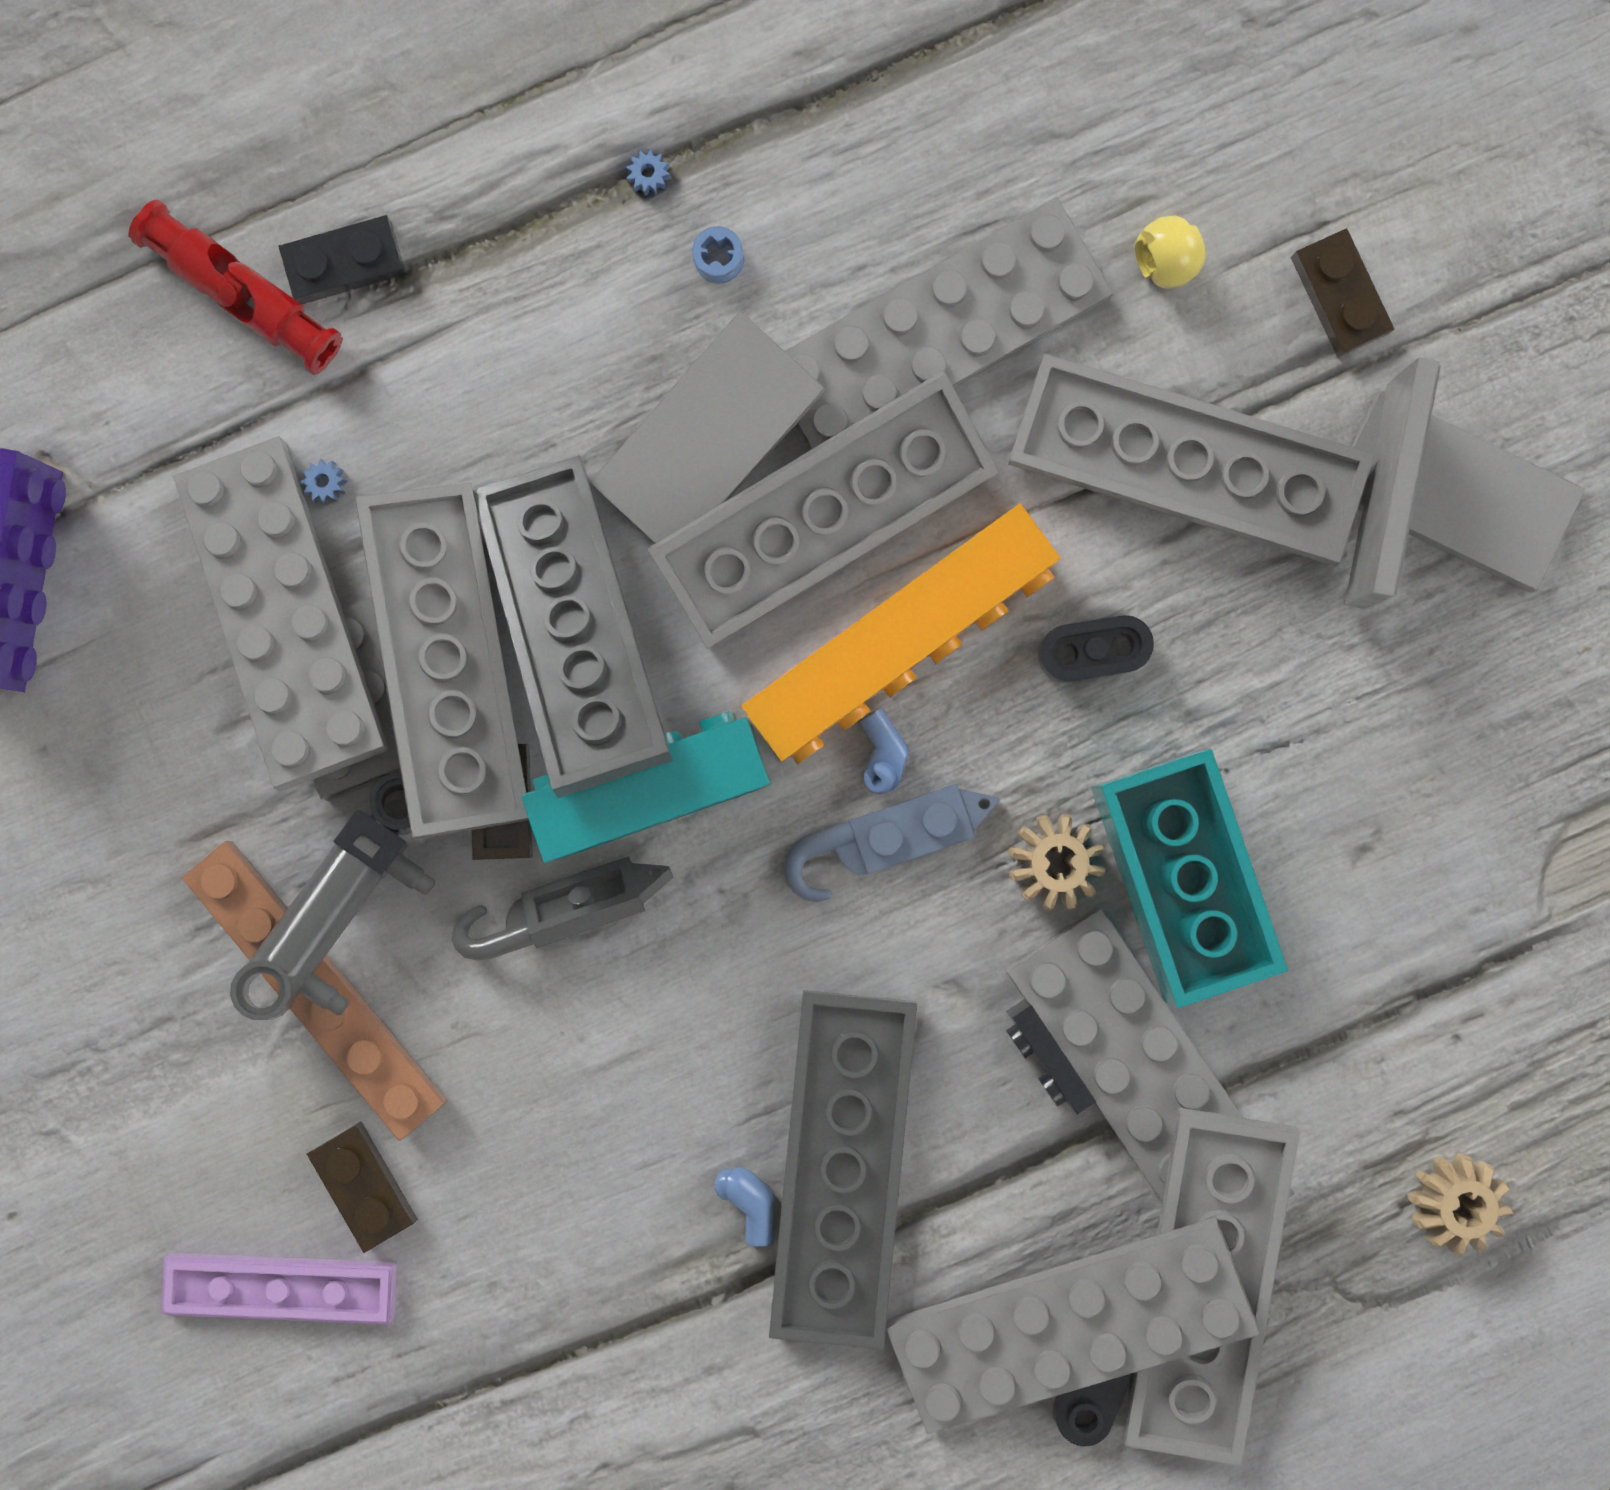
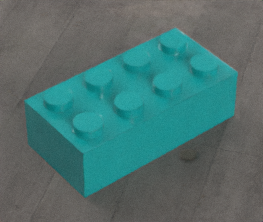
(704, 772)
(1189, 878)

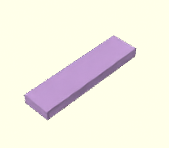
(279, 1288)

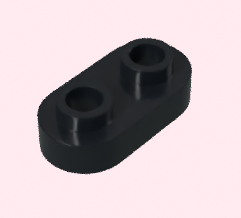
(1094, 649)
(1100, 1398)

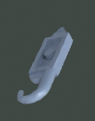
(890, 835)

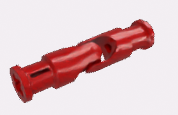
(231, 284)

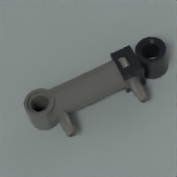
(326, 905)

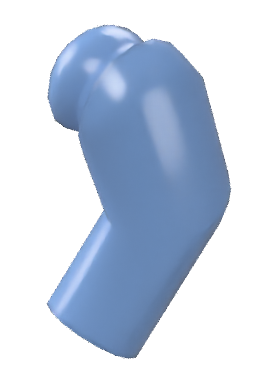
(888, 753)
(752, 1198)

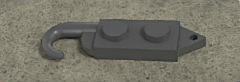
(565, 908)

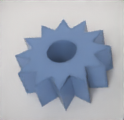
(648, 162)
(333, 486)

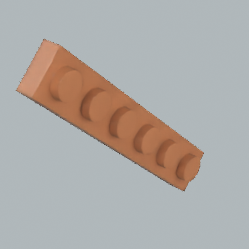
(354, 1040)

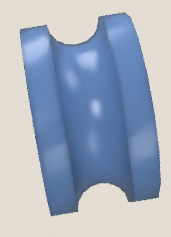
(720, 238)

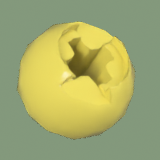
(1170, 251)

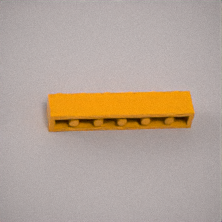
(902, 633)

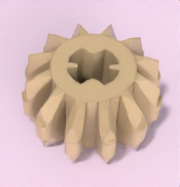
(1076, 860)
(1478, 1209)

